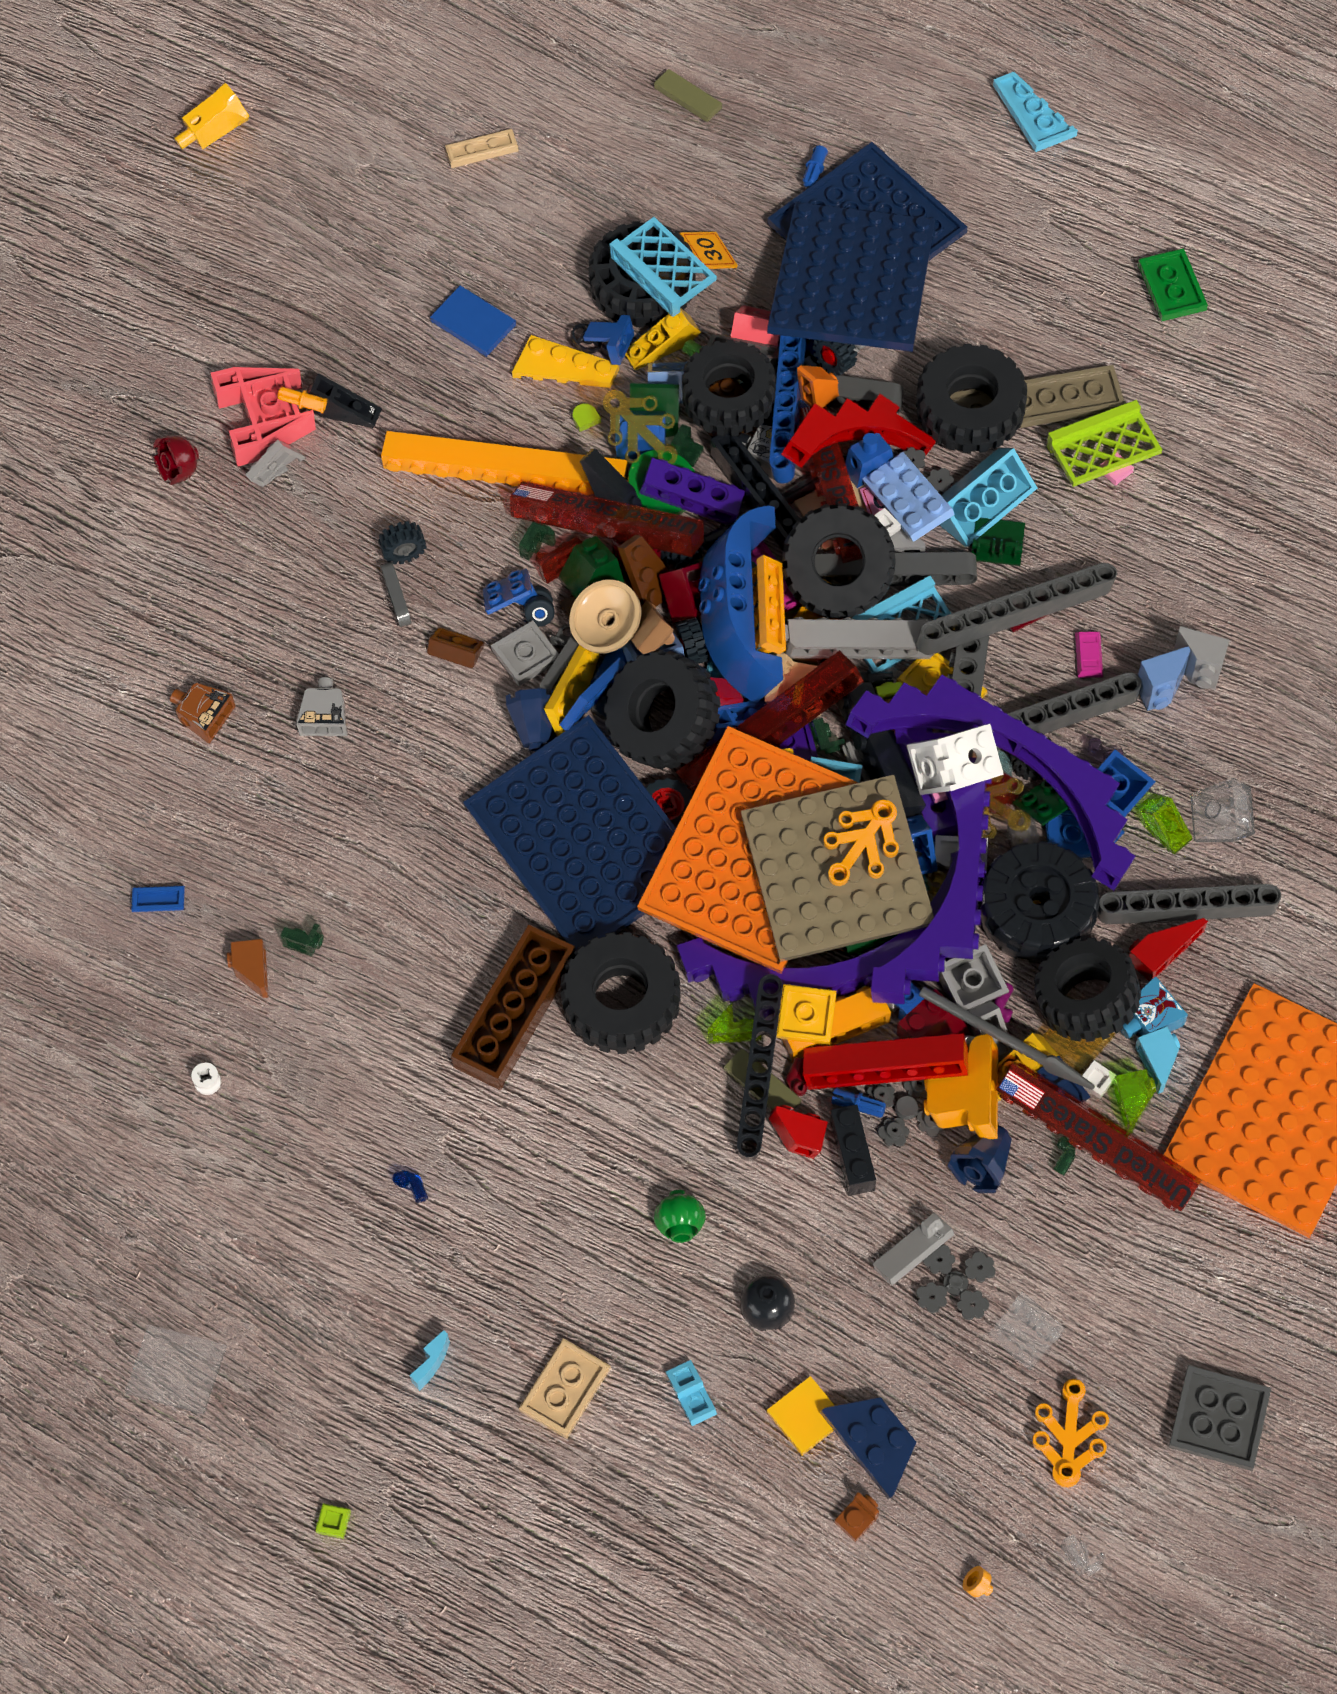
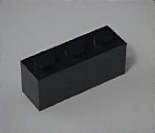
(853, 1150)

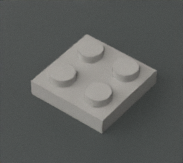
(525, 653)

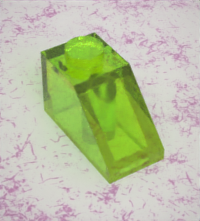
(1164, 822)
(1133, 1095)

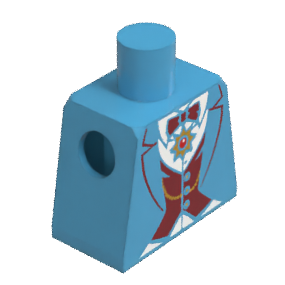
(1155, 1011)

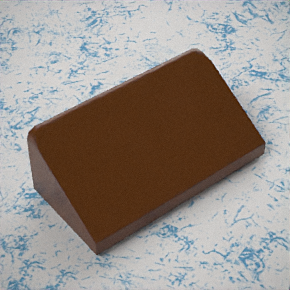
(455, 647)

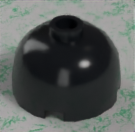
(767, 1302)

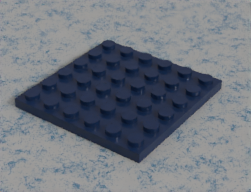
(877, 184)

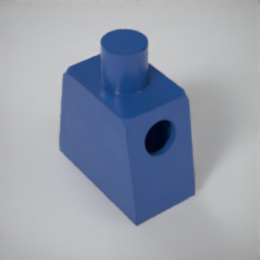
(866, 457)
(923, 842)

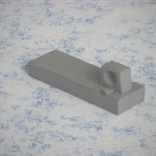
(913, 1249)

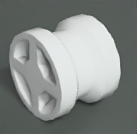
(208, 1084)

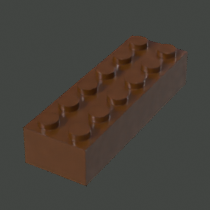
(513, 1008)

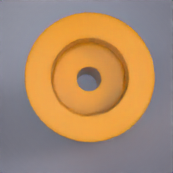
(977, 1582)

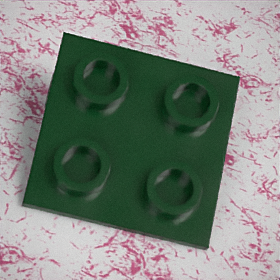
(1000, 543)
(1041, 803)

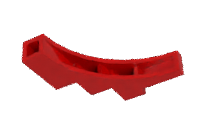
(852, 423)

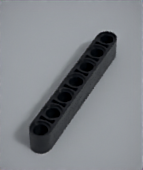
(763, 1054)

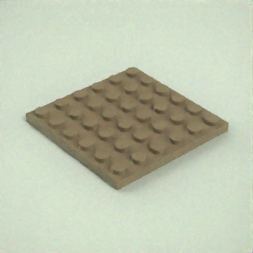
(793, 869)

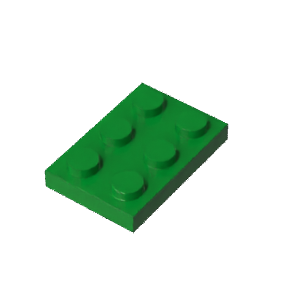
(1172, 285)

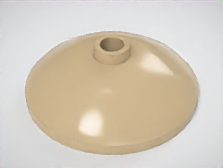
(595, 610)

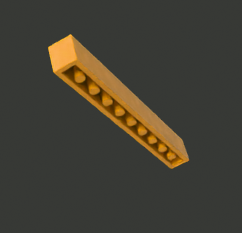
(488, 462)

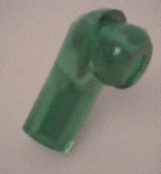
(1066, 1157)

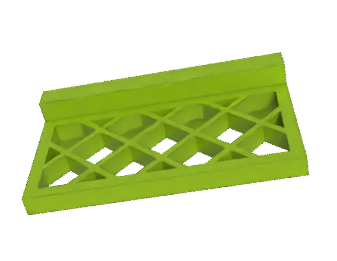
(1091, 429)

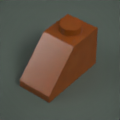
(250, 964)

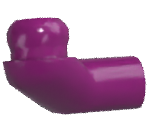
(1001, 1003)

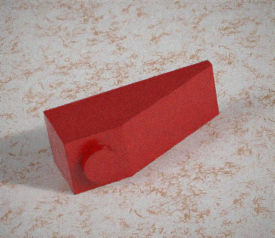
(1162, 947)

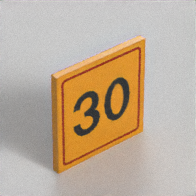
(709, 249)

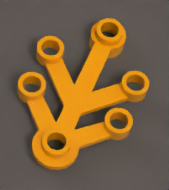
(863, 839)
(1069, 1437)

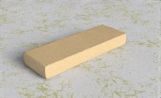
(481, 148)

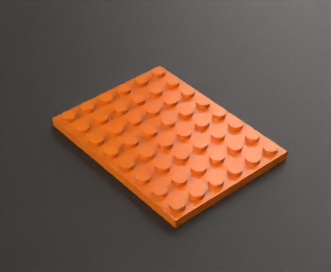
(707, 870)
(1268, 1113)

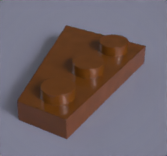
(643, 569)

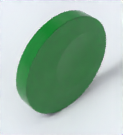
(637, 473)

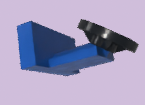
(616, 334)

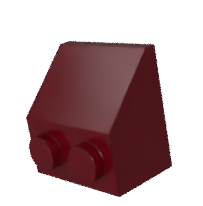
(682, 592)
(930, 1020)

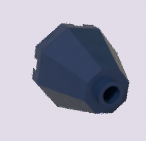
(530, 717)
(981, 1161)

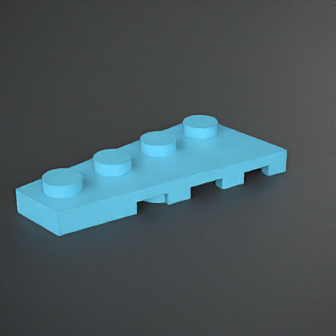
(1034, 117)

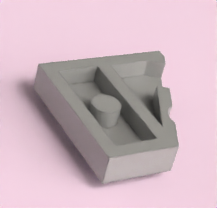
(273, 463)

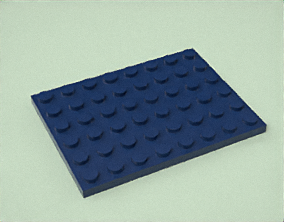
(852, 277)
(576, 832)

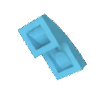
(435, 1352)
(691, 1393)

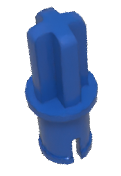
(814, 165)
(865, 1104)

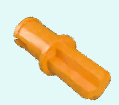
(303, 399)

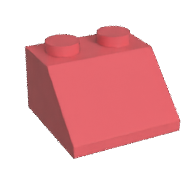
(752, 325)

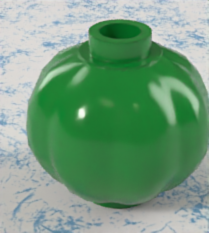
(679, 1216)

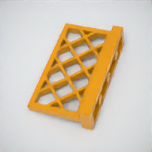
(770, 605)

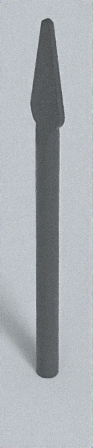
(1050, 1063)

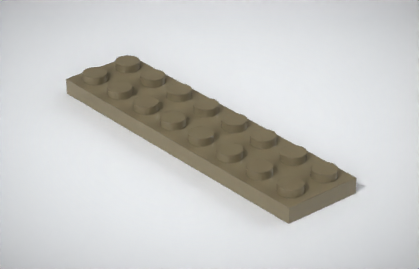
(1060, 396)

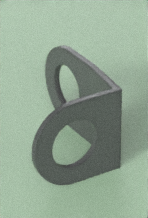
(560, 639)

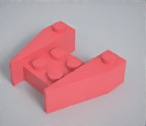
(268, 416)

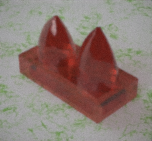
(552, 563)

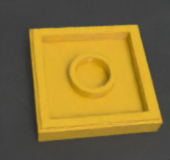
(806, 1014)
(800, 1415)

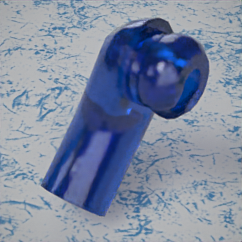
(411, 1182)

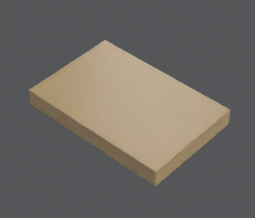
(565, 1388)

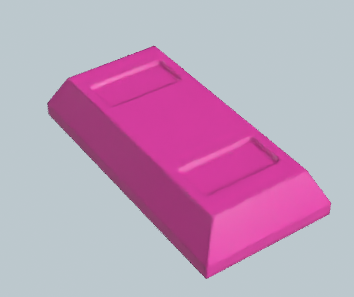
(1089, 654)

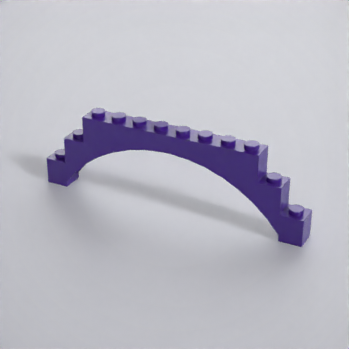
(1075, 780)
(953, 927)
(739, 977)

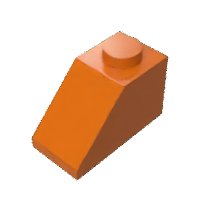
(817, 385)

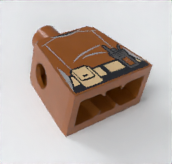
(203, 709)

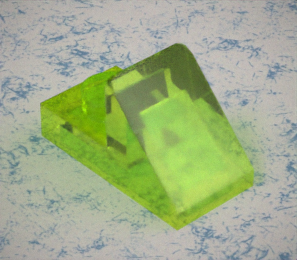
(727, 1031)

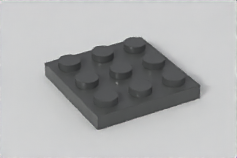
(1220, 1418)

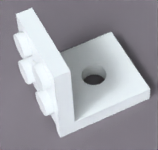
(945, 764)

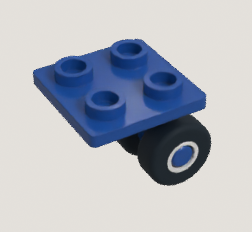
(519, 589)

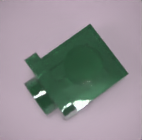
(686, 447)
(534, 538)
(821, 734)
(300, 941)

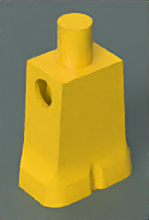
(212, 118)

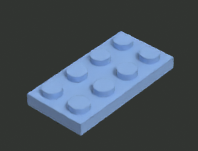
(908, 496)

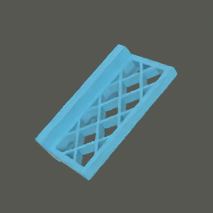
(644, 274)
(900, 602)

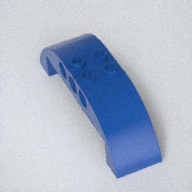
(729, 606)

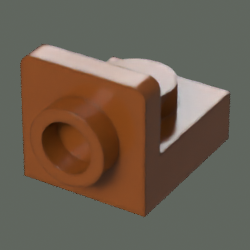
(858, 1516)

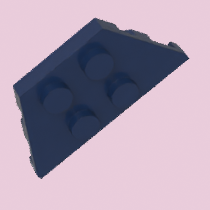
(874, 1439)

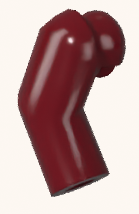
(795, 1079)

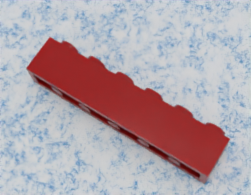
(885, 1061)

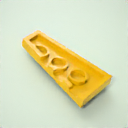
(554, 361)
(572, 684)

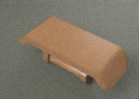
(652, 630)

